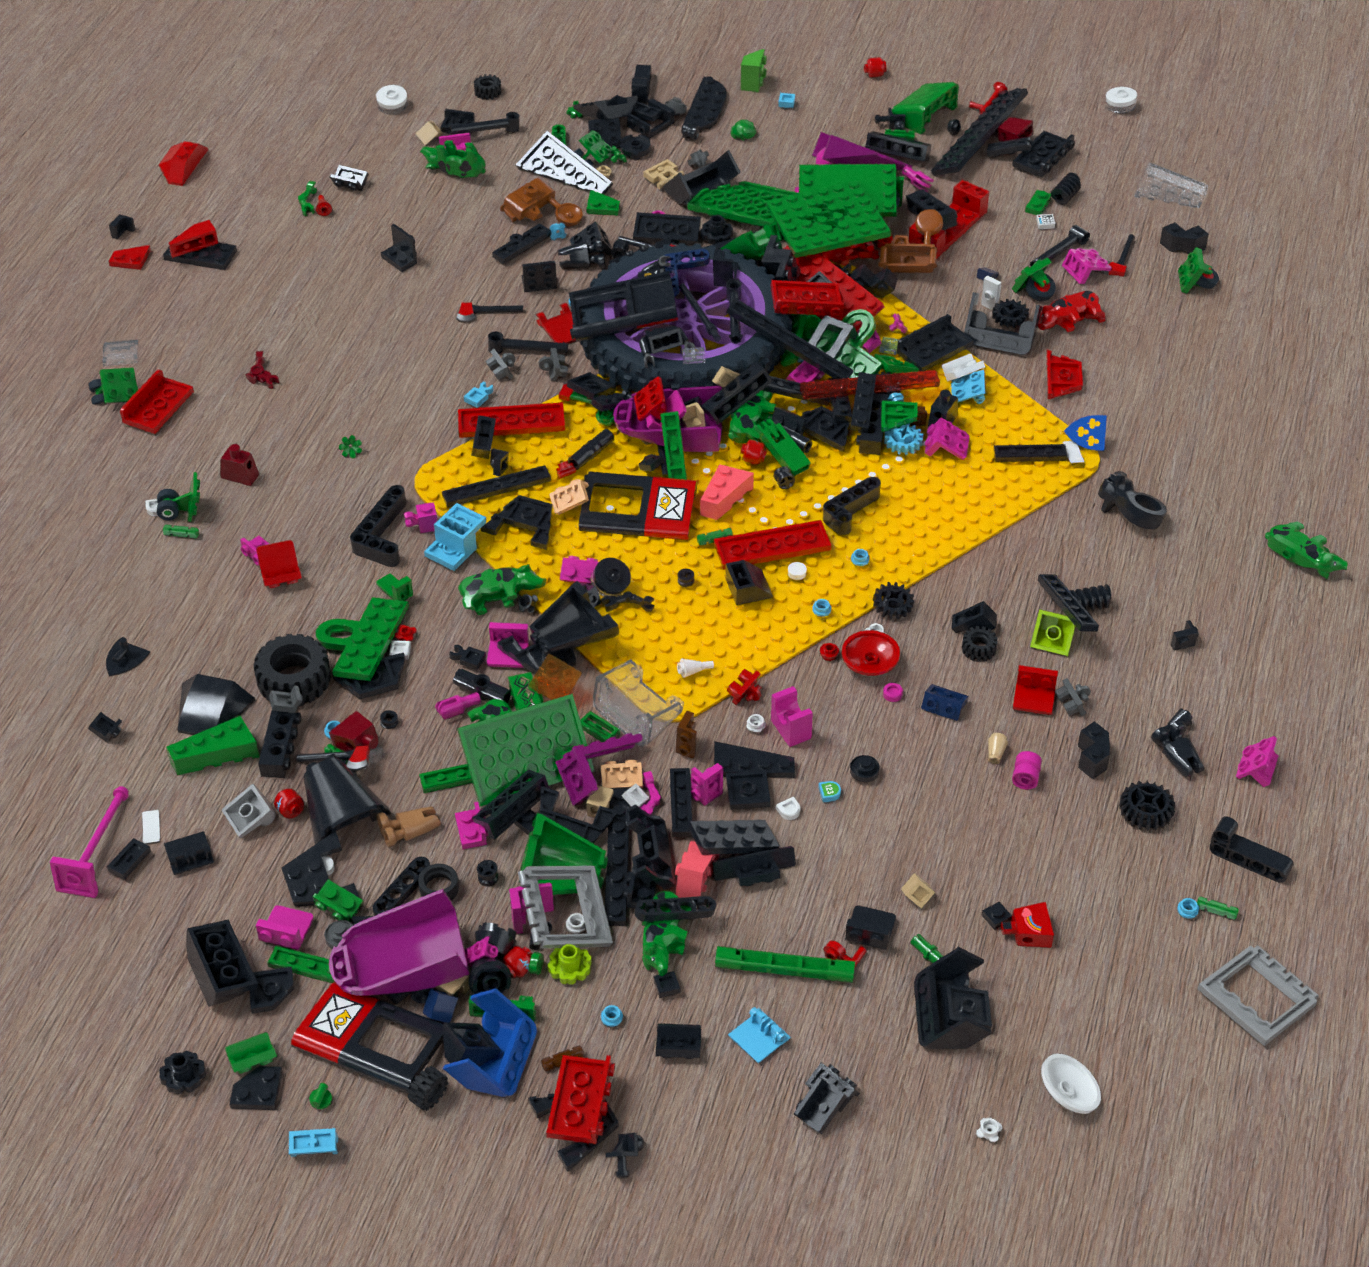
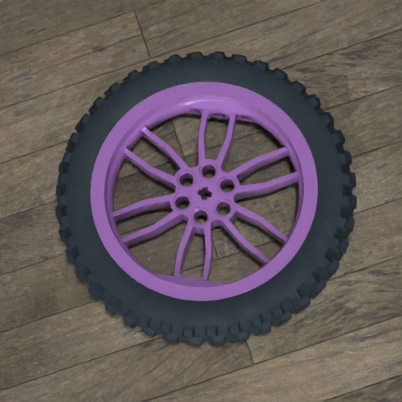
(621, 355)

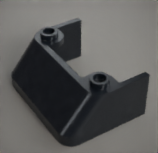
(715, 174)
(997, 338)
(930, 1003)

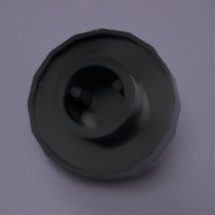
(864, 768)

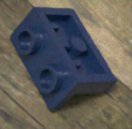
(944, 702)

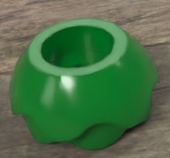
(605, 418)

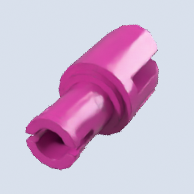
(917, 178)
(456, 705)

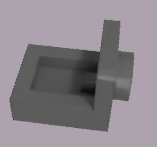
(286, 701)

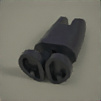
(580, 255)
(1177, 749)

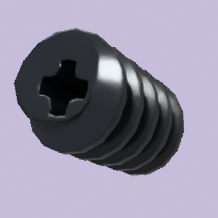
(1066, 188)
(1093, 596)

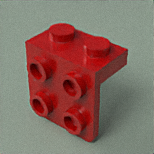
(278, 563)

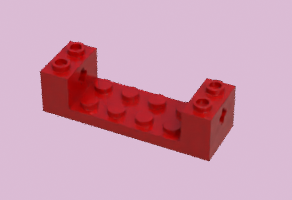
(970, 204)

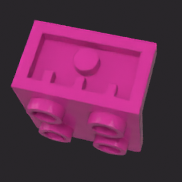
(1081, 261)
(518, 907)

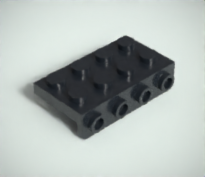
(1045, 153)
(933, 343)

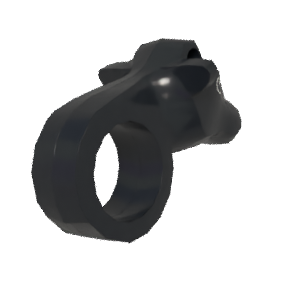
(1135, 506)

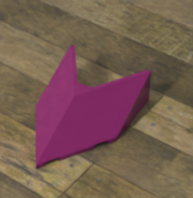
(845, 152)

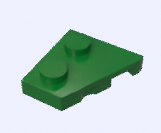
(602, 204)
(897, 414)

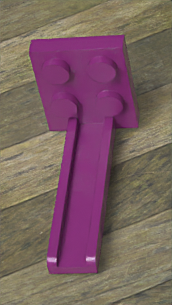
(575, 766)

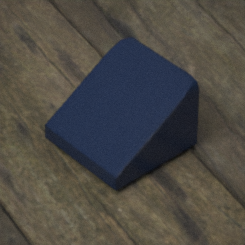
(983, 272)

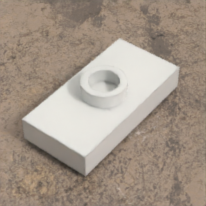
(990, 292)

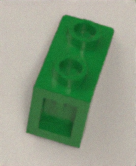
(395, 588)

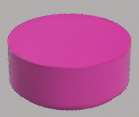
(892, 692)

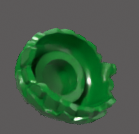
(743, 129)

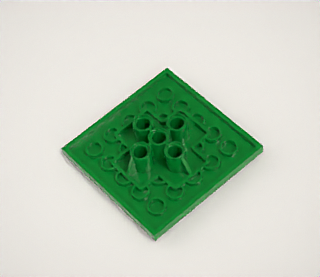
(827, 219)

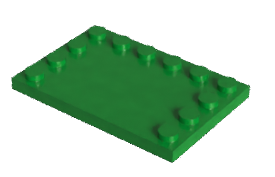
(876, 179)
(520, 740)

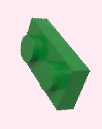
(1038, 203)

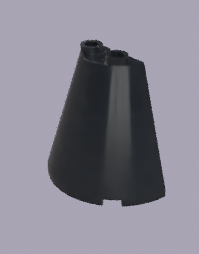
(571, 623)
(338, 797)

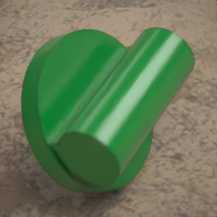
(321, 1097)

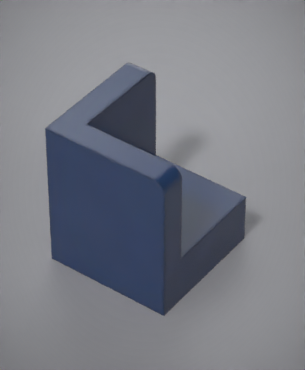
(439, 1005)

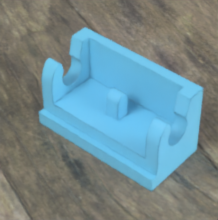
(313, 1141)

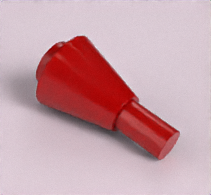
(323, 207)

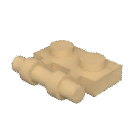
(660, 172)

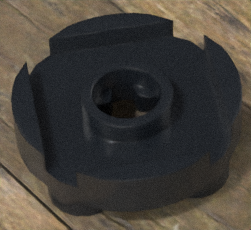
(635, 146)

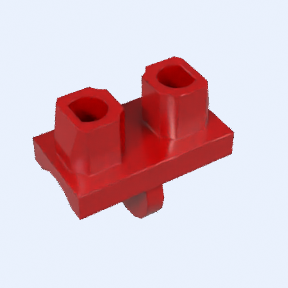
(748, 680)

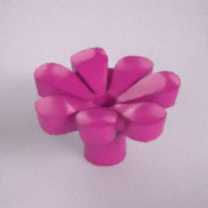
(898, 324)

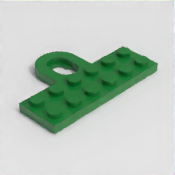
(852, 353)
(368, 640)

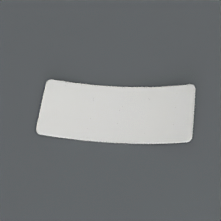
(1073, 452)
(151, 826)

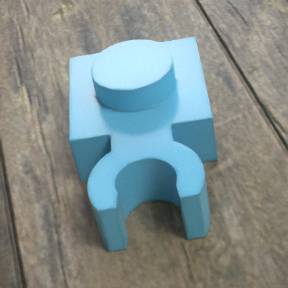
(476, 396)

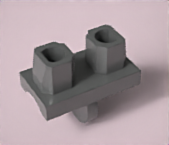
(506, 361)
(554, 365)
(1075, 704)

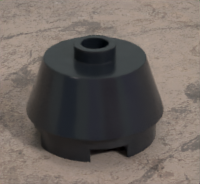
(498, 937)
(489, 974)

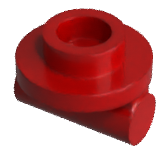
(565, 469)

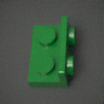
(337, 901)

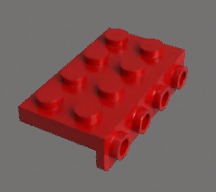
(806, 298)
(155, 402)
(580, 1099)

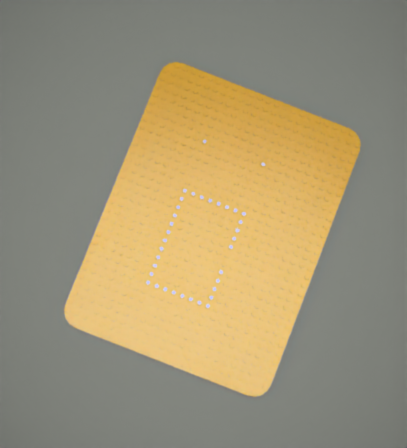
(921, 522)

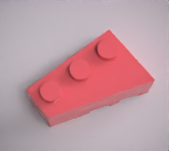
(725, 489)
(694, 871)

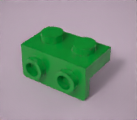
(250, 1052)

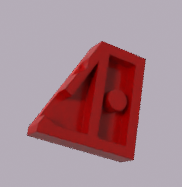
(130, 258)

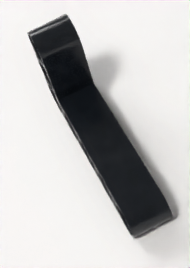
(366, 537)

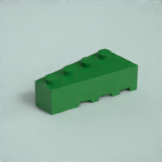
(213, 747)

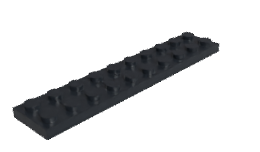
(979, 132)

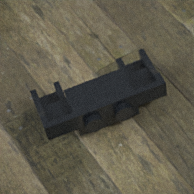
(654, 859)

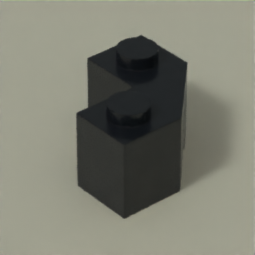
(1176, 238)
(877, 284)
(1096, 750)

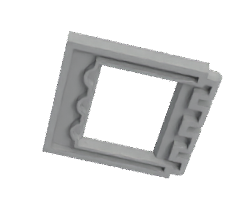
(590, 900)
(1245, 1015)

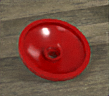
(870, 652)

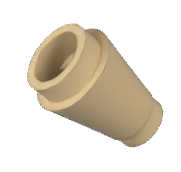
(996, 746)

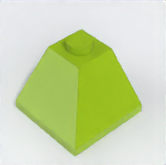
(1053, 632)

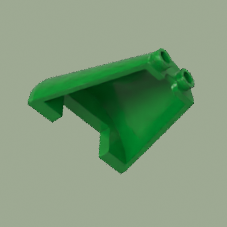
(753, 245)
(557, 846)

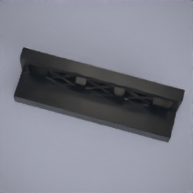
(515, 804)

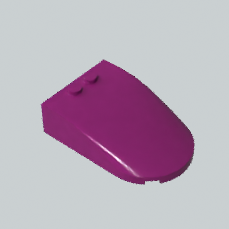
(693, 438)
(401, 949)

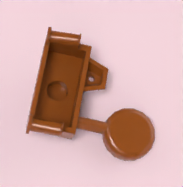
(534, 195)
(913, 258)

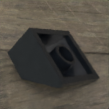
(468, 1042)

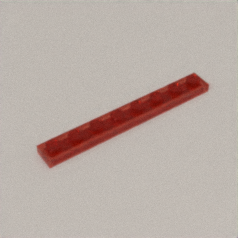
(883, 383)

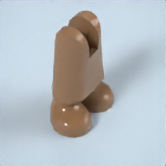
(411, 824)

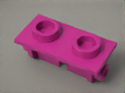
(480, 950)

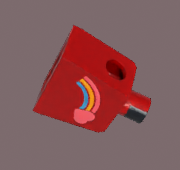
(1030, 926)

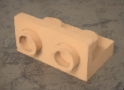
(569, 496)
(621, 775)

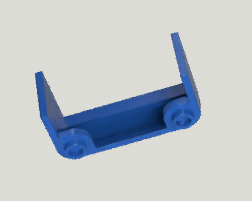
(514, 1036)

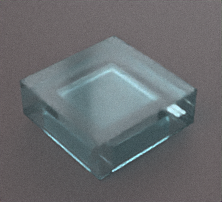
(889, 346)

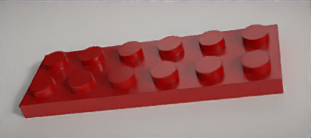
(514, 419)
(773, 543)

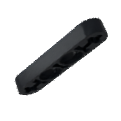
(398, 886)
(674, 905)

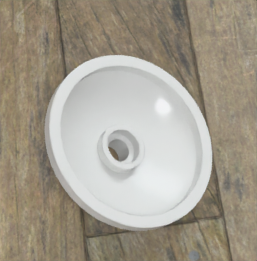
(1070, 1083)

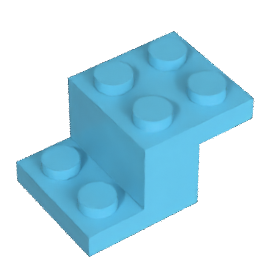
(455, 536)

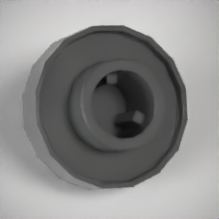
(676, 104)
(698, 158)
(334, 932)

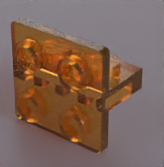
(555, 678)

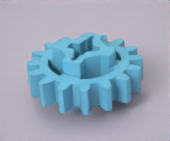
(903, 439)

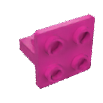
(1259, 761)

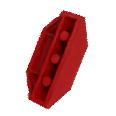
(181, 161)

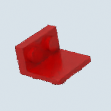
(1035, 690)

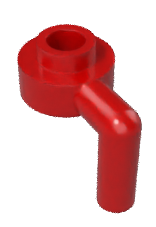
(836, 951)

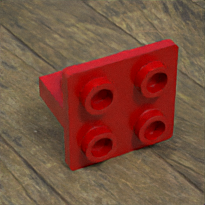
(650, 400)

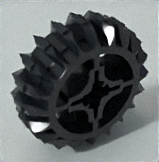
(1146, 811)

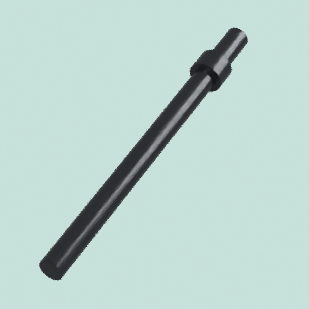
(710, 327)

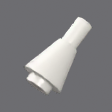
(688, 667)

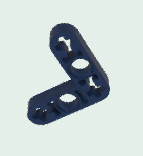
(677, 264)

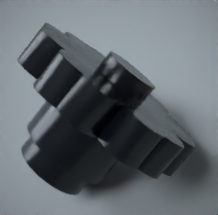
(716, 230)
(182, 1072)

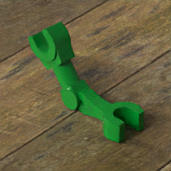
(304, 196)

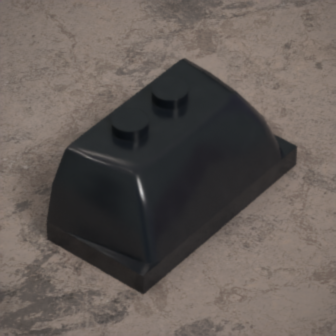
(218, 962)

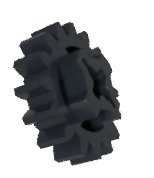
(1010, 313)
(893, 600)

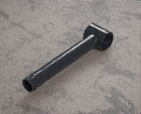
(510, 123)
(1075, 235)
(733, 291)
(497, 342)

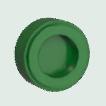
(536, 963)

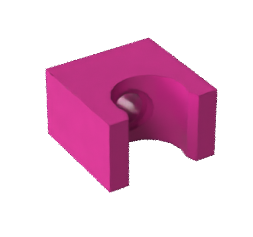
(788, 719)

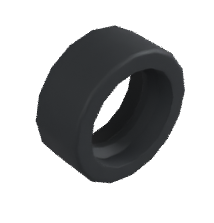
(435, 871)

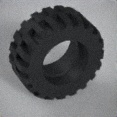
(289, 652)

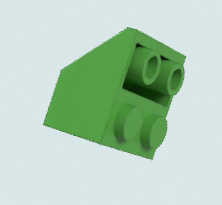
(753, 71)

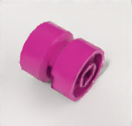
(1026, 770)

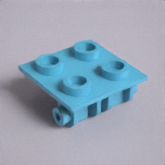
(970, 387)
(759, 1035)

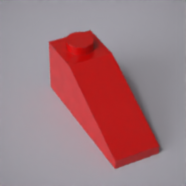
(194, 238)

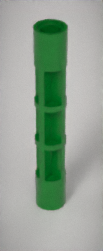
(785, 964)

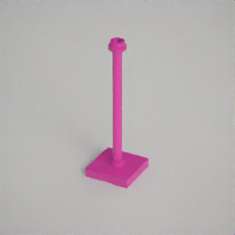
(79, 876)

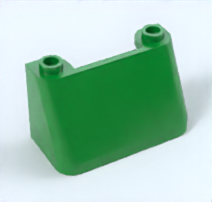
(926, 101)

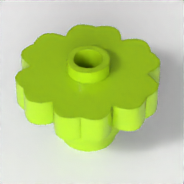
(569, 964)

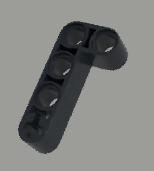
(641, 83)
(839, 510)
(1248, 854)

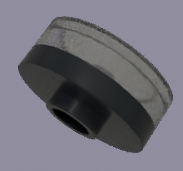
(611, 577)

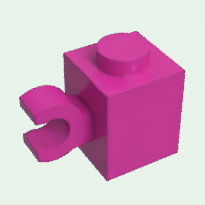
(425, 517)

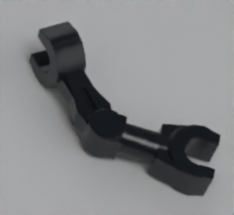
(612, 602)

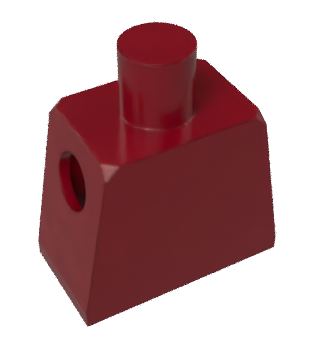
(1015, 129)
(238, 466)
(354, 732)

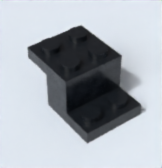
(780, 261)

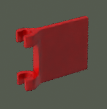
(559, 326)

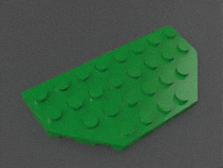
(738, 202)

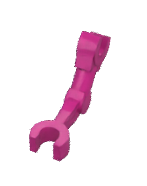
(648, 781)

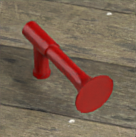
(998, 87)

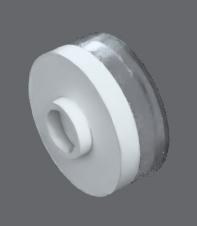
(392, 99)
(1121, 100)

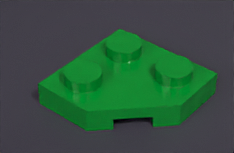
(895, 366)

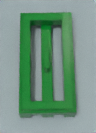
(596, 729)

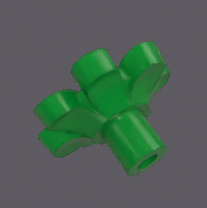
(572, 111)
(617, 155)
(350, 449)

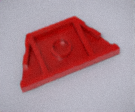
(1063, 375)

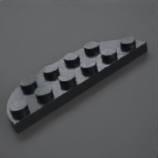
(706, 104)

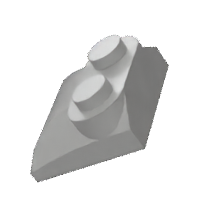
(249, 811)

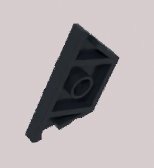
(823, 427)
(384, 679)

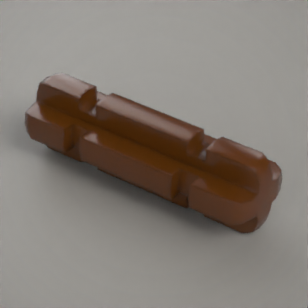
(548, 1063)

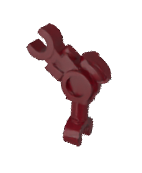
(258, 373)

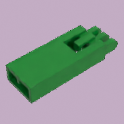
(784, 451)

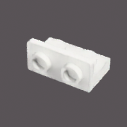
(961, 367)

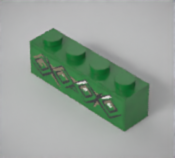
(522, 694)

